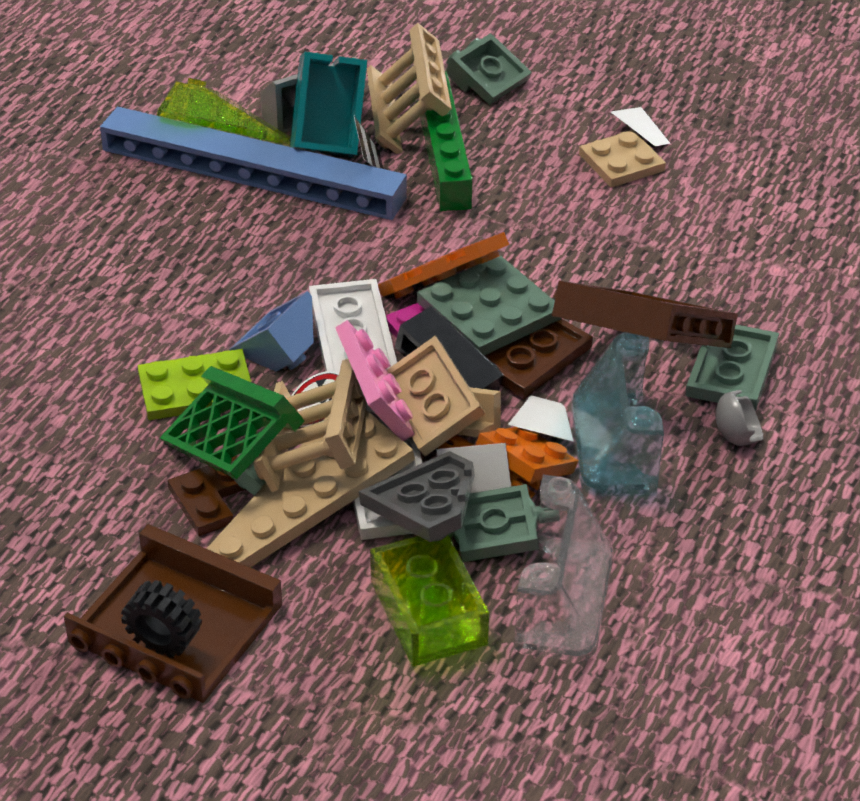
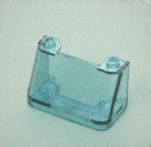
(613, 438)

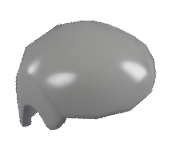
(738, 419)

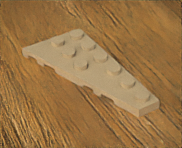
(310, 495)

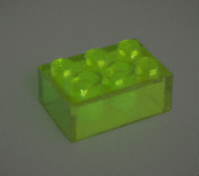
(429, 598)

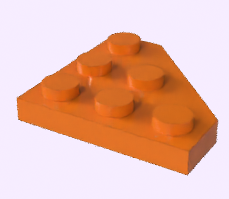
(444, 266)

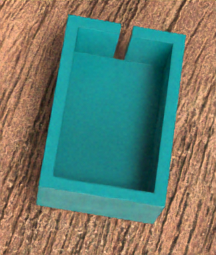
(327, 104)

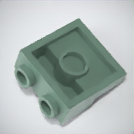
(487, 69)

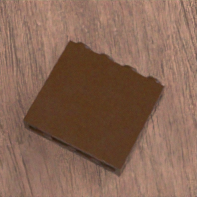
(232, 604)

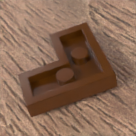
(201, 497)

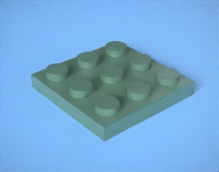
(490, 304)

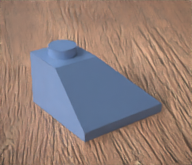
(281, 335)

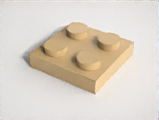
(622, 158)

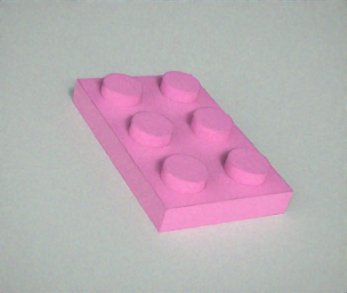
(376, 384)

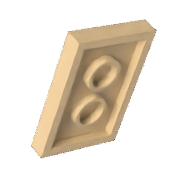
(435, 395)

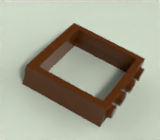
(644, 315)

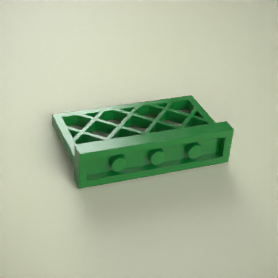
(245, 401)

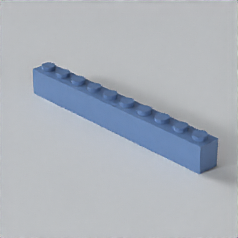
(255, 162)

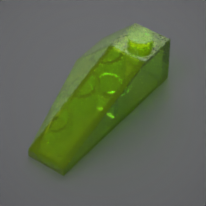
(210, 108)

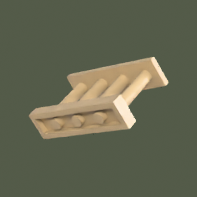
(430, 89)
(339, 432)

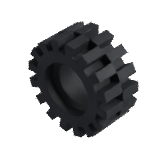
(161, 618)

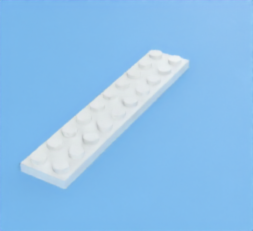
(363, 308)

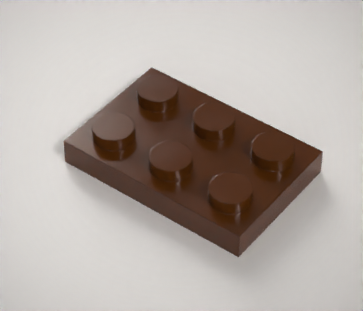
(539, 356)

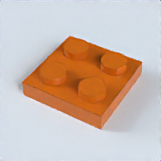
(530, 453)

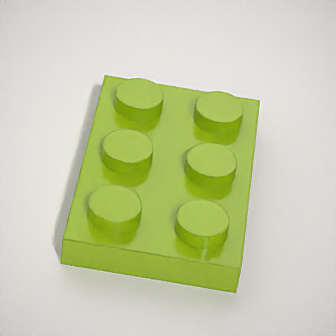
(176, 383)

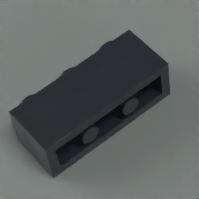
(472, 364)

